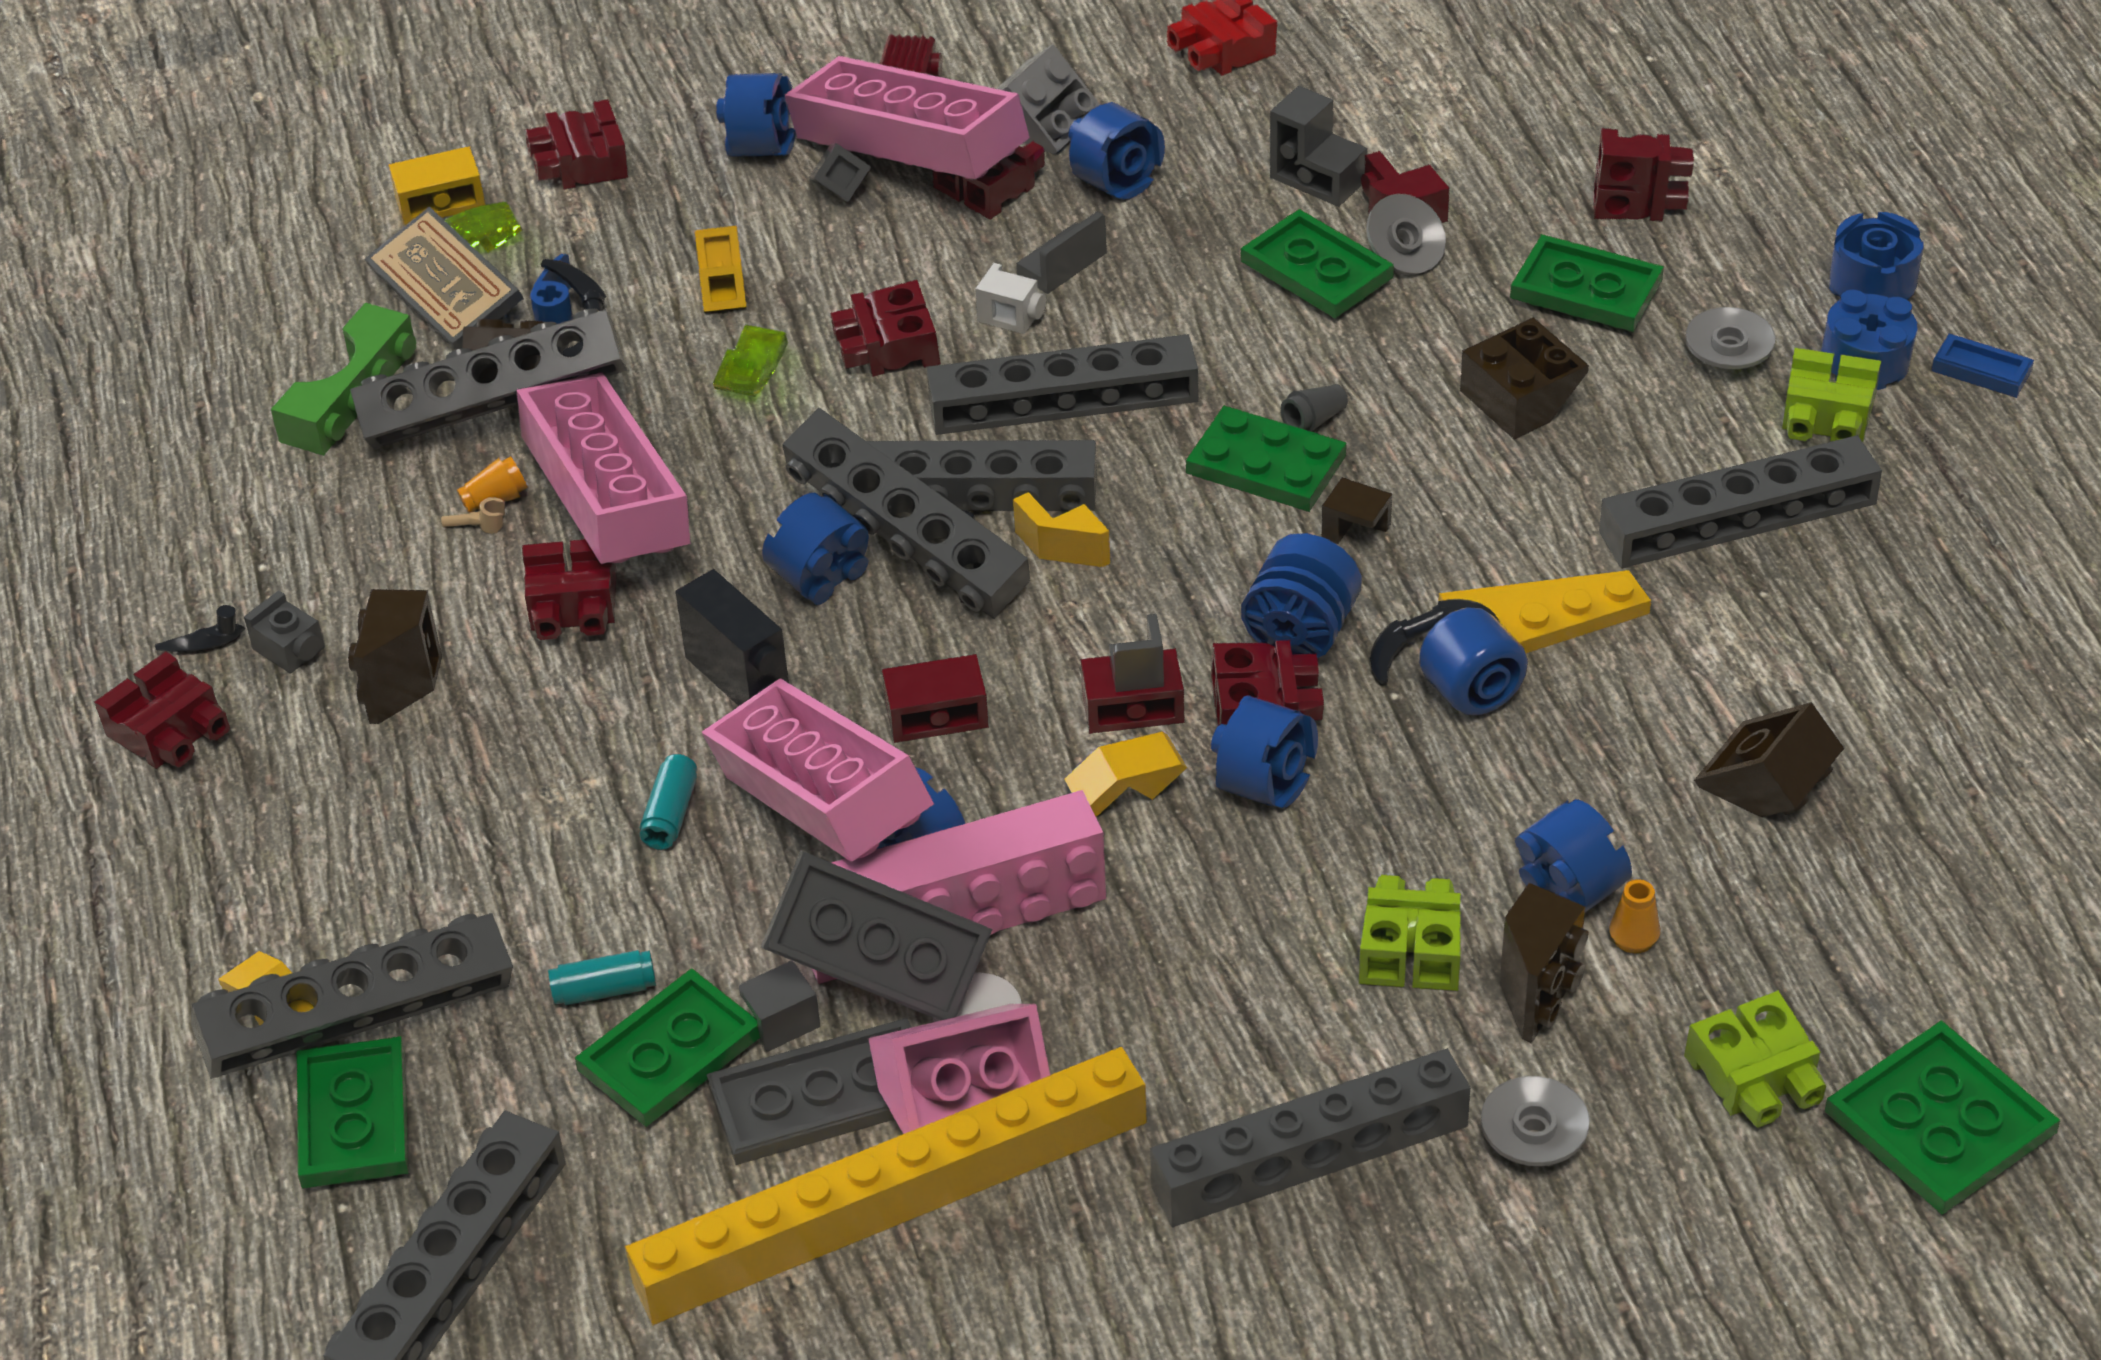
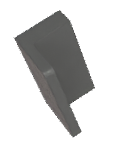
(1066, 253)

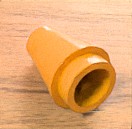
(497, 480)
(1636, 918)

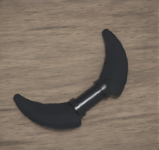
(585, 286)
(1400, 632)

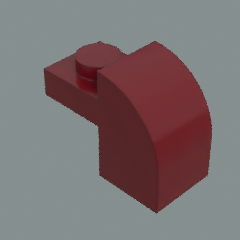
(1382, 180)

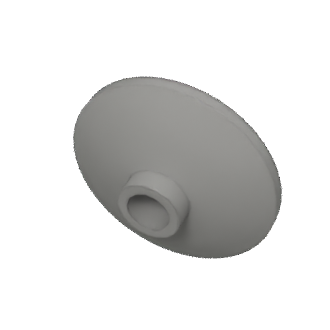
(1415, 225)
(1730, 338)
(1535, 1105)

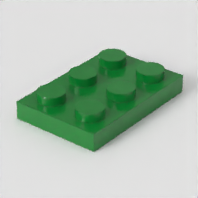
(1317, 263)
(1587, 282)
(1266, 458)
(668, 1047)
(351, 1112)

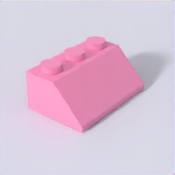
(958, 1062)

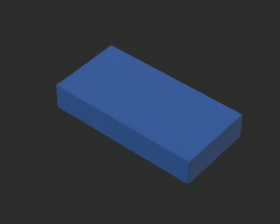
(1982, 365)

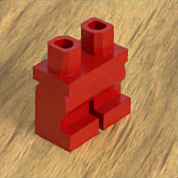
(1224, 34)

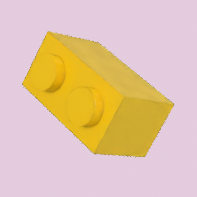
(439, 181)

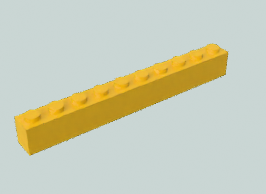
(886, 1185)

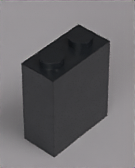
(729, 637)

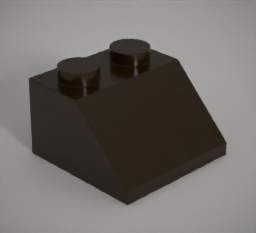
(1773, 761)

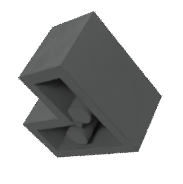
(1307, 151)

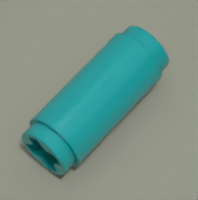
(668, 801)
(602, 977)

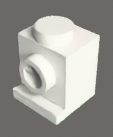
(1008, 300)

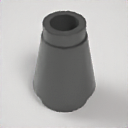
(1313, 406)

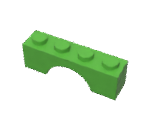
(320, 411)

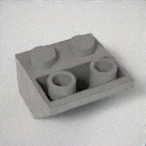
(1050, 97)

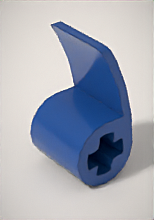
(551, 296)

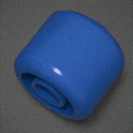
(1473, 661)

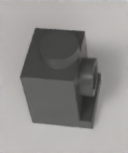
(283, 632)

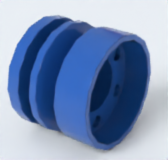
(1302, 594)

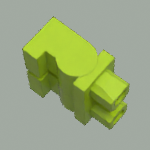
(1828, 407)
(1413, 923)
(1757, 1060)

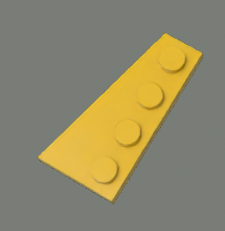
(1561, 608)

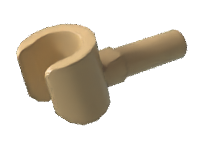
(488, 518)

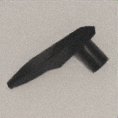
(207, 638)

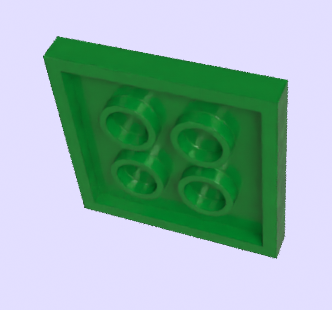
(1942, 1116)

